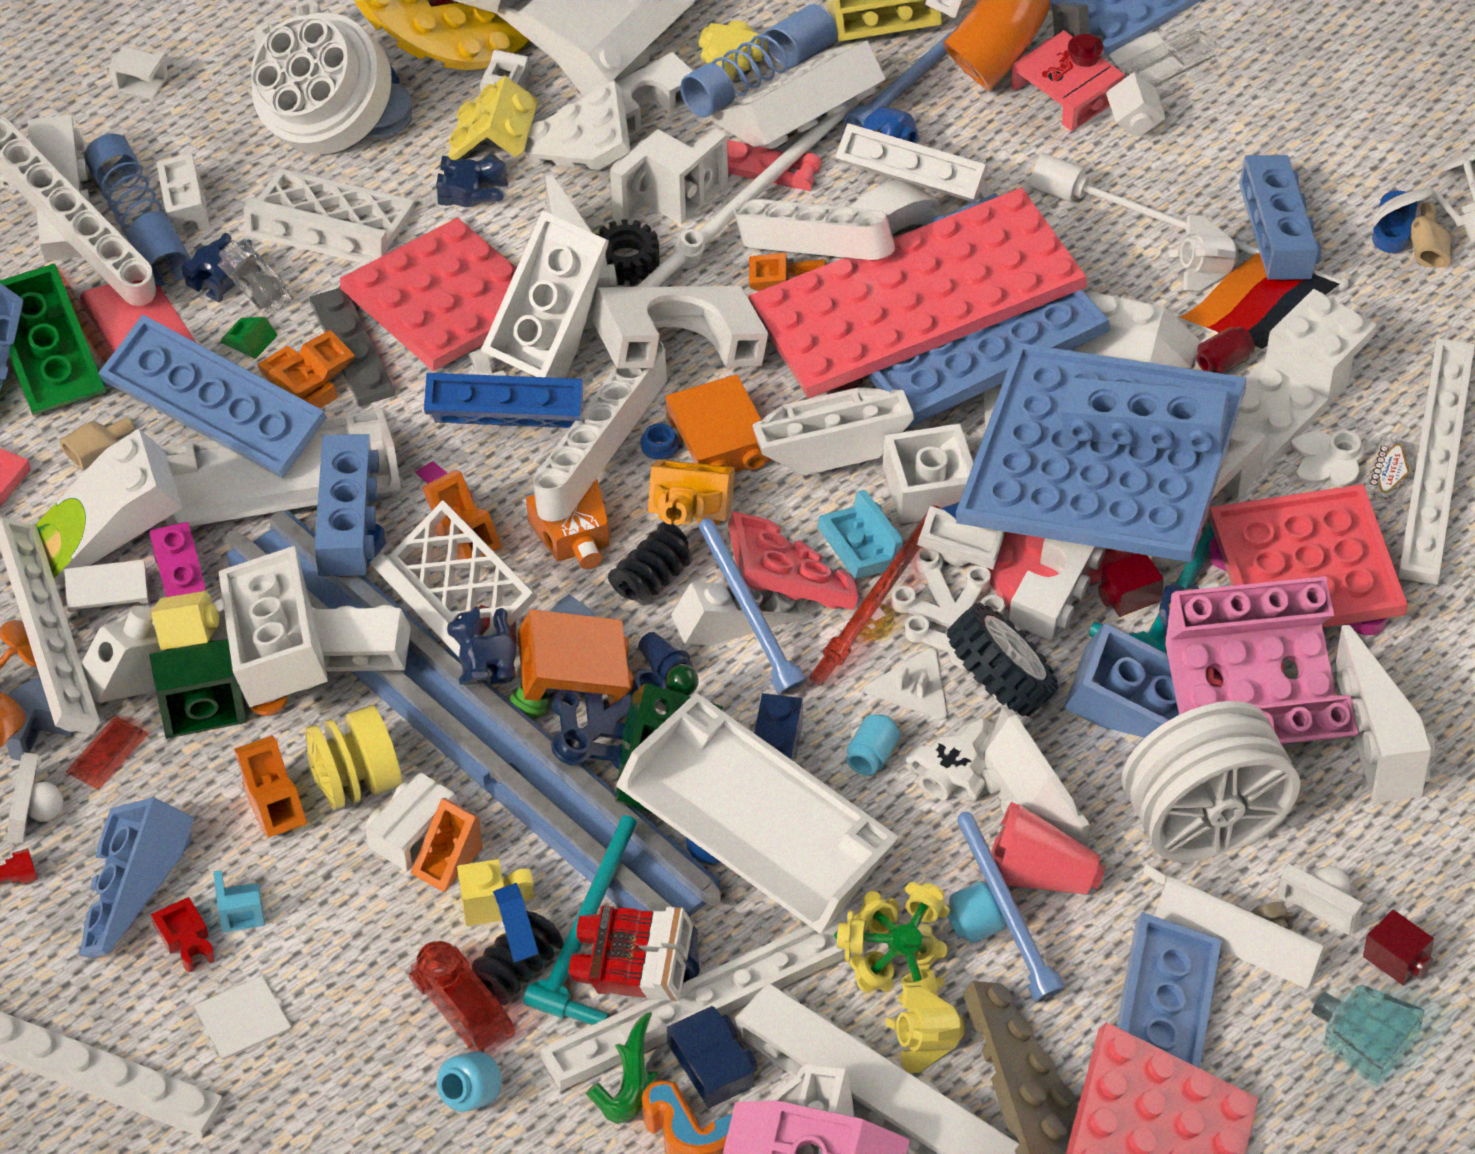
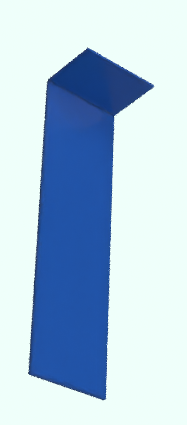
(516, 922)

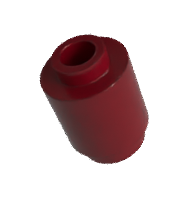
(1225, 350)

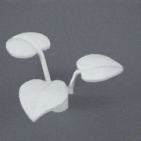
(1468, 209)

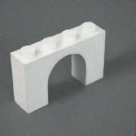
(722, 314)

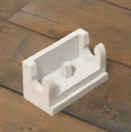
(183, 192)
(106, 585)

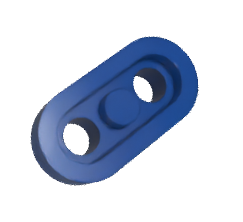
(1394, 229)

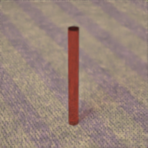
(87, 324)

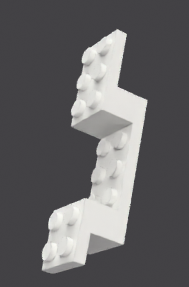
(1302, 374)

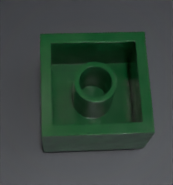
(197, 688)

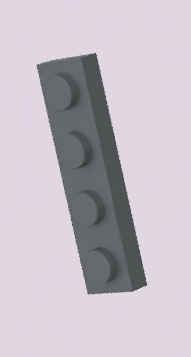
(366, 372)

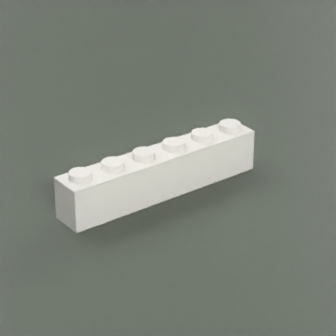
(355, 637)

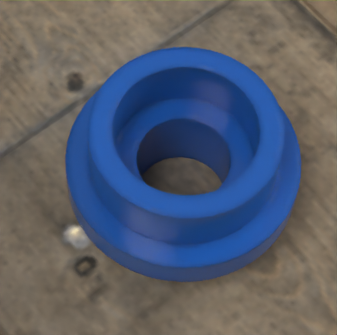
(659, 433)

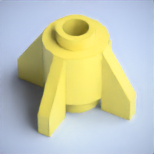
(927, 1028)

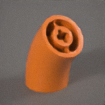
(995, 37)

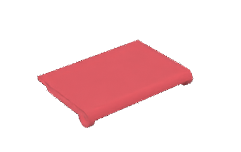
(117, 317)

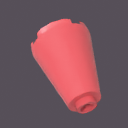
(1042, 856)

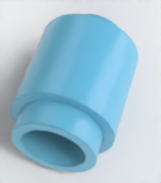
(872, 744)

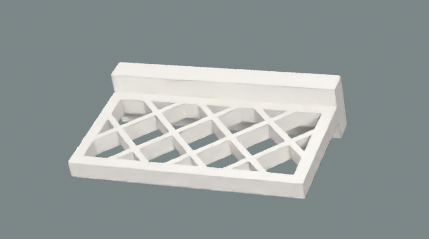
(913, 163)
(326, 231)
(425, 600)

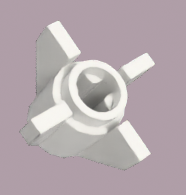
(1207, 253)

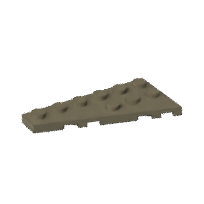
(1025, 1081)

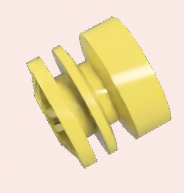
(352, 757)

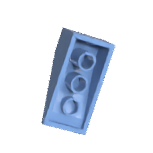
(1123, 684)

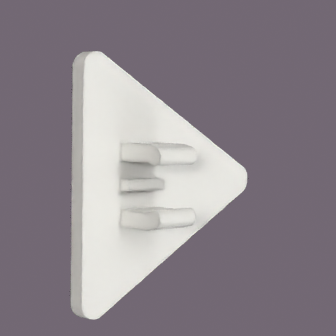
(913, 685)

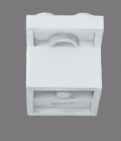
(669, 176)

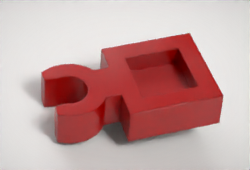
(183, 930)

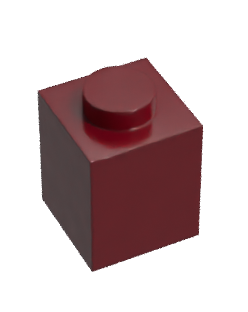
(1130, 584)
(1399, 948)

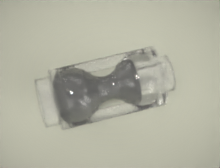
(268, 291)

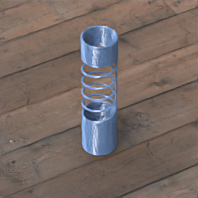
(790, 44)
(151, 232)

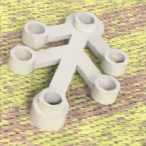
(947, 610)

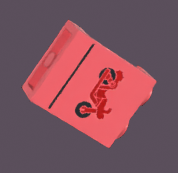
(1074, 87)

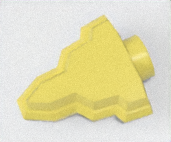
(719, 39)

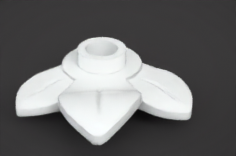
(1325, 458)

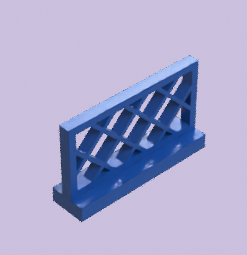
(503, 400)

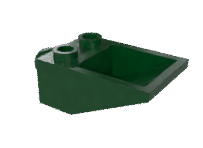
(644, 719)

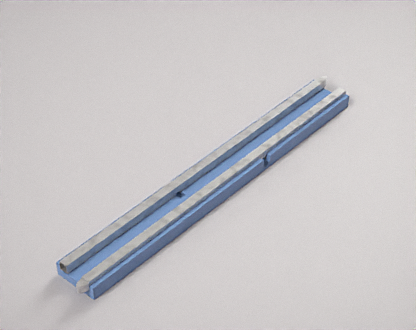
(503, 747)

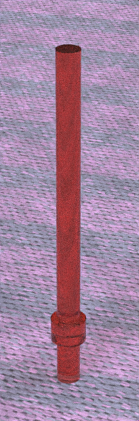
(839, 647)

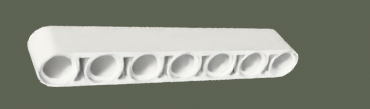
(77, 222)
(596, 438)

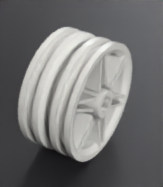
(1210, 781)

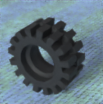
(631, 237)

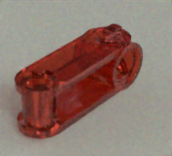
(460, 996)

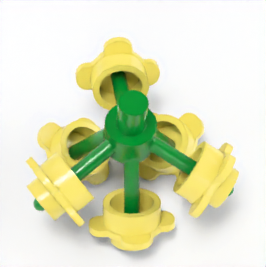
(908, 940)

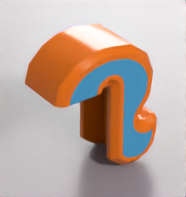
(668, 1110)

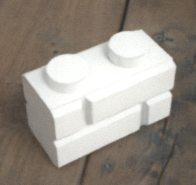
(404, 822)

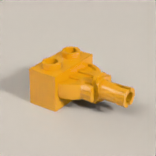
(690, 491)

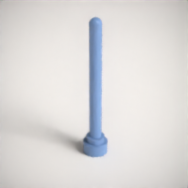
(859, 113)
(784, 672)
(1042, 978)

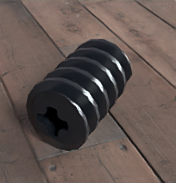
(651, 564)
(497, 966)

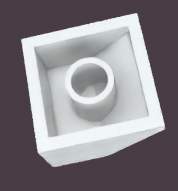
(926, 469)

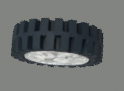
(1002, 659)

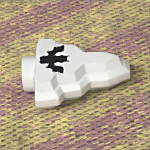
(954, 762)

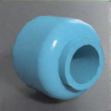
(975, 913)
(469, 1081)

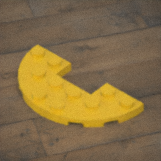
(448, 33)

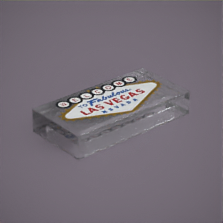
(1391, 471)

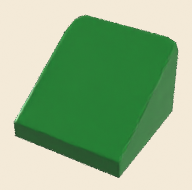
(250, 336)

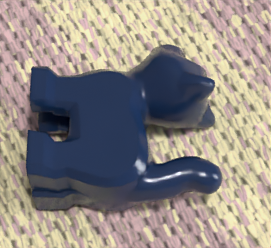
(463, 181)
(205, 268)
(484, 652)

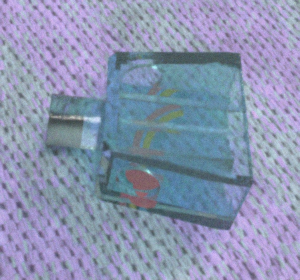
(1368, 1030)

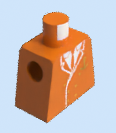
(578, 534)

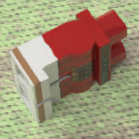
(634, 952)

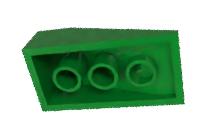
(49, 345)

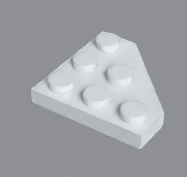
(583, 132)

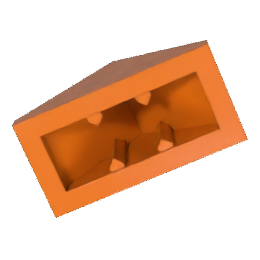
(450, 842)

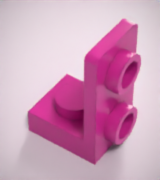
(177, 560)

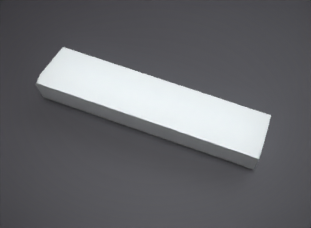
(1242, 932)

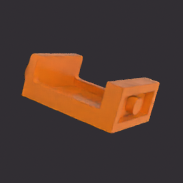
(717, 424)
(573, 655)

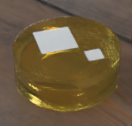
(879, 625)

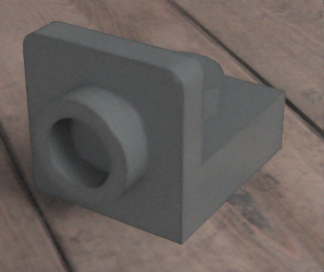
(1071, 18)

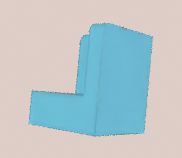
(238, 905)

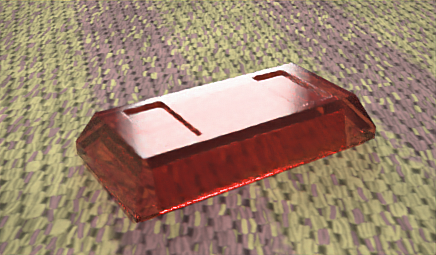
(106, 752)

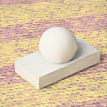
(959, 542)
(37, 800)
(1322, 896)

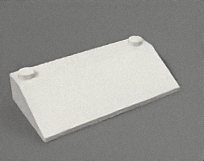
(598, 37)
(226, 486)
(756, 811)

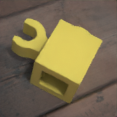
(185, 620)
(477, 886)

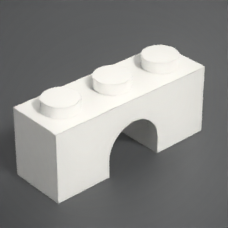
(653, 84)
(1046, 602)

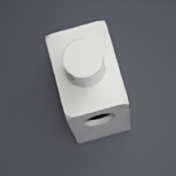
(119, 657)

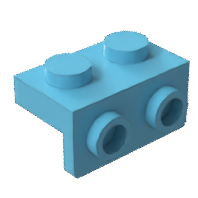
(861, 536)

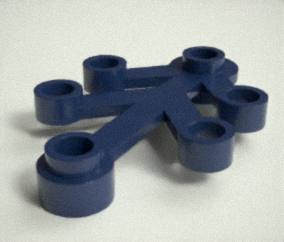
(577, 744)

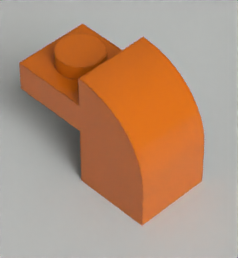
(454, 491)
(268, 787)

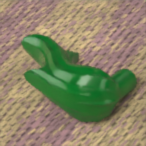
(635, 1078)

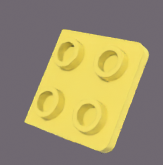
(499, 113)

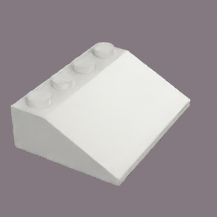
(802, 94)

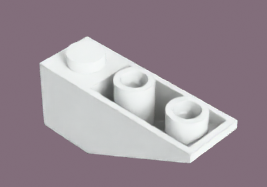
(712, 614)

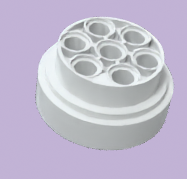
(356, 86)

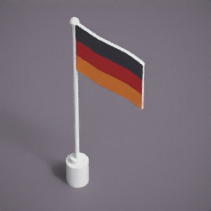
(1240, 299)

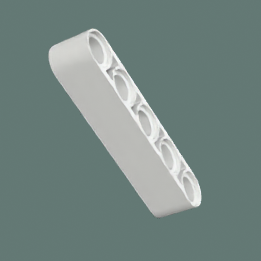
(814, 229)

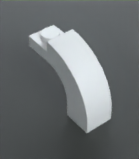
(903, 204)

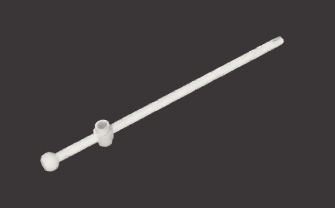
(691, 243)

